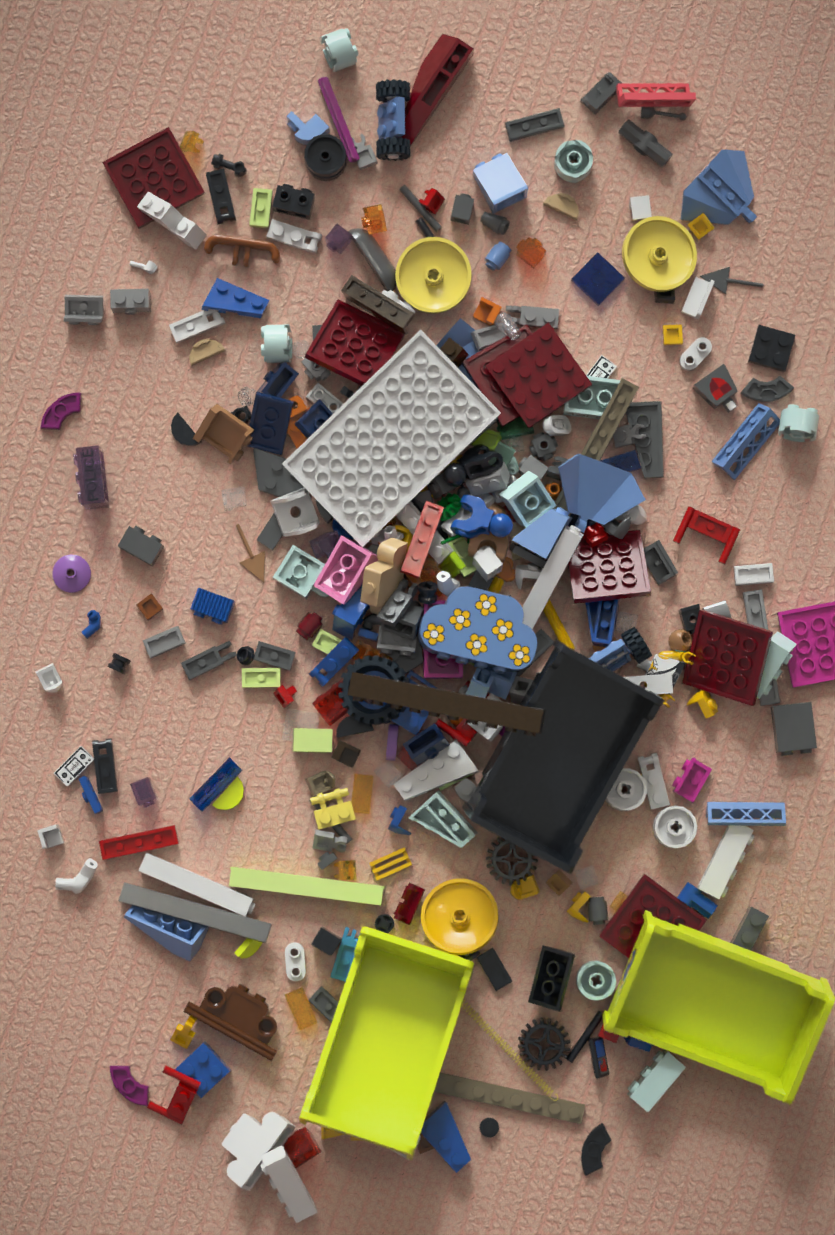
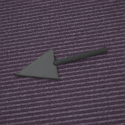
(721, 279)

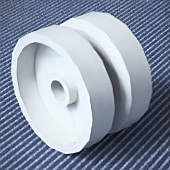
(636, 791)
(686, 827)

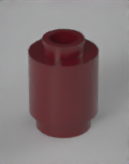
(309, 625)

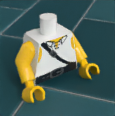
(666, 663)

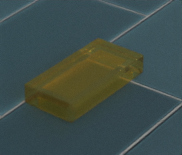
(362, 793)
(301, 1008)

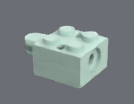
(299, 573)

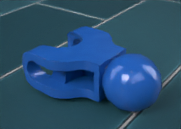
(482, 520)

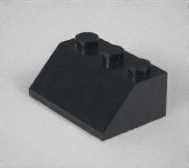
(551, 978)

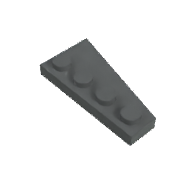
(650, 448)

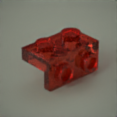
(330, 704)

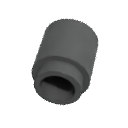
(597, 910)

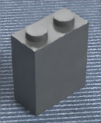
(793, 728)

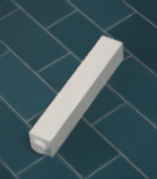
(550, 575)
(197, 885)

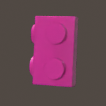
(691, 780)

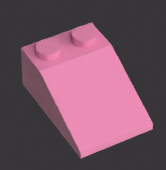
(344, 570)

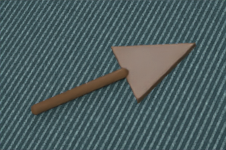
(256, 563)

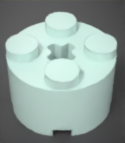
(339, 50)
(574, 171)
(277, 343)
(798, 423)
(606, 976)

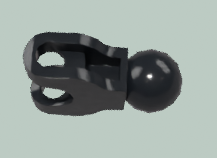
(472, 465)

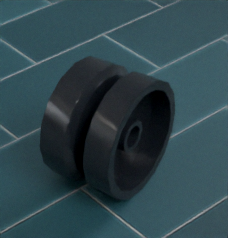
(328, 168)

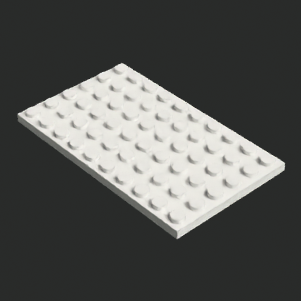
(391, 438)

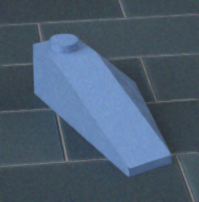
(174, 934)

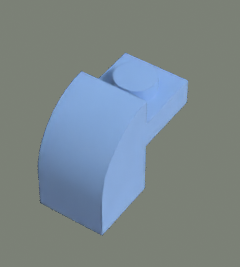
(307, 131)

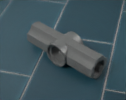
(645, 143)

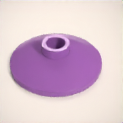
(81, 573)

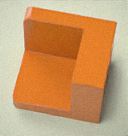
(487, 311)

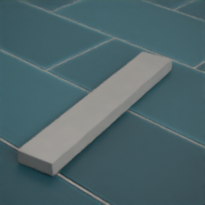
(756, 616)

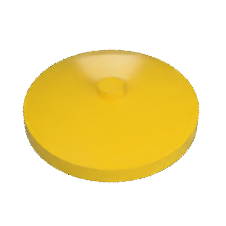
(459, 916)

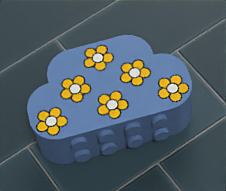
(479, 630)

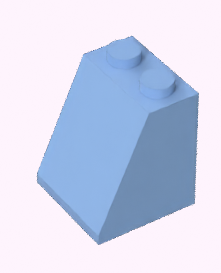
(500, 182)
(544, 532)

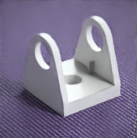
(304, 522)

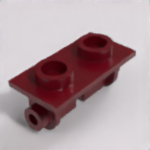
(412, 897)

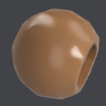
(680, 640)

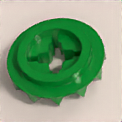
(451, 509)

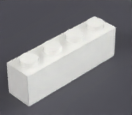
(724, 860)
(289, 1184)

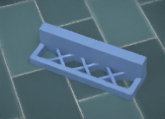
(744, 438)
(745, 810)

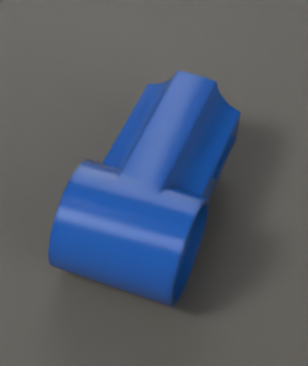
(694, 898)

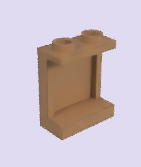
(225, 432)

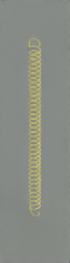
(508, 1053)

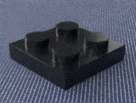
(771, 348)

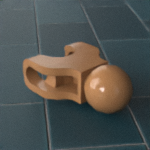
(499, 544)

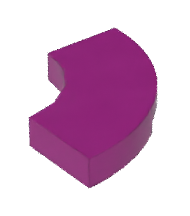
(60, 410)
(128, 1086)

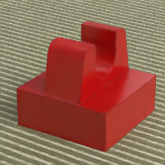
(432, 201)
(595, 534)
(285, 695)

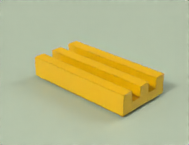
(376, 870)

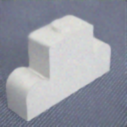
(251, 1140)

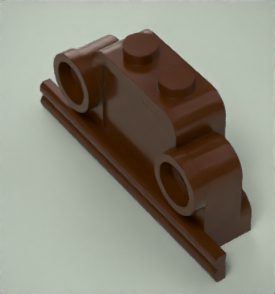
(238, 1017)

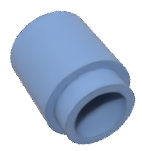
(497, 256)

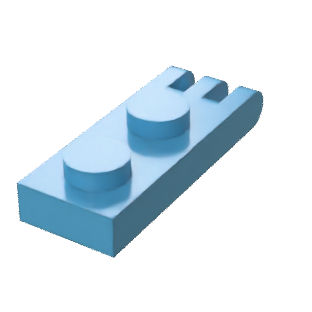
(344, 956)

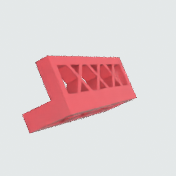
(654, 98)

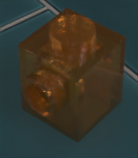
(374, 219)
(531, 251)

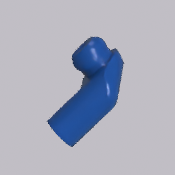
(94, 623)

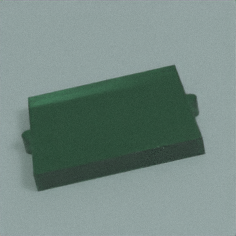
(514, 429)

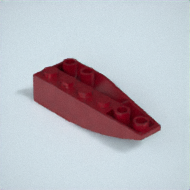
(434, 81)

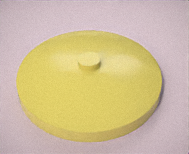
(659, 254)
(433, 275)

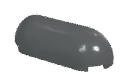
(375, 257)

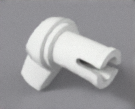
(446, 583)
(81, 880)

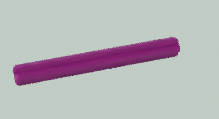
(338, 119)

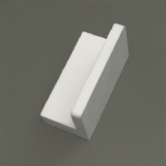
(697, 298)

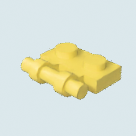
(335, 814)

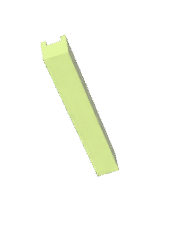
(306, 886)

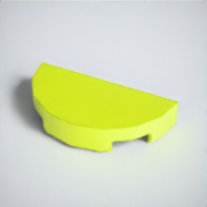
(231, 796)
(247, 948)

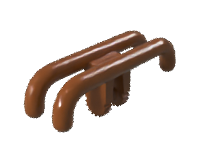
(245, 243)

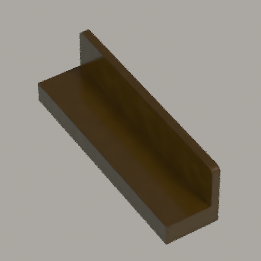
(377, 304)

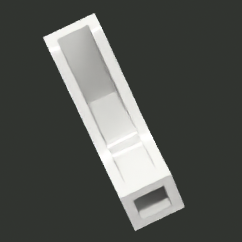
(171, 219)

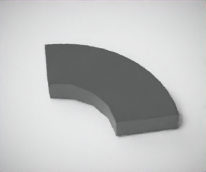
(767, 391)

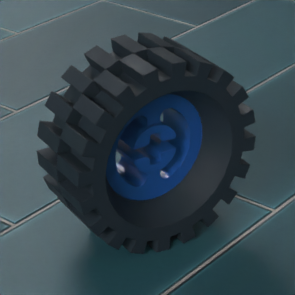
(365, 711)

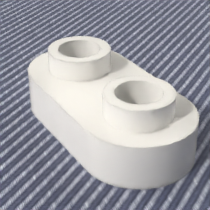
(695, 353)
(557, 425)
(295, 961)

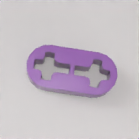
(392, 742)

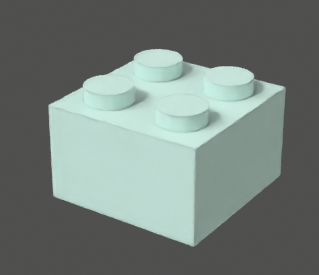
(527, 499)

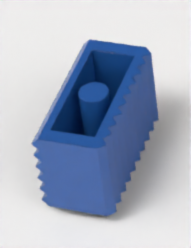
(212, 605)

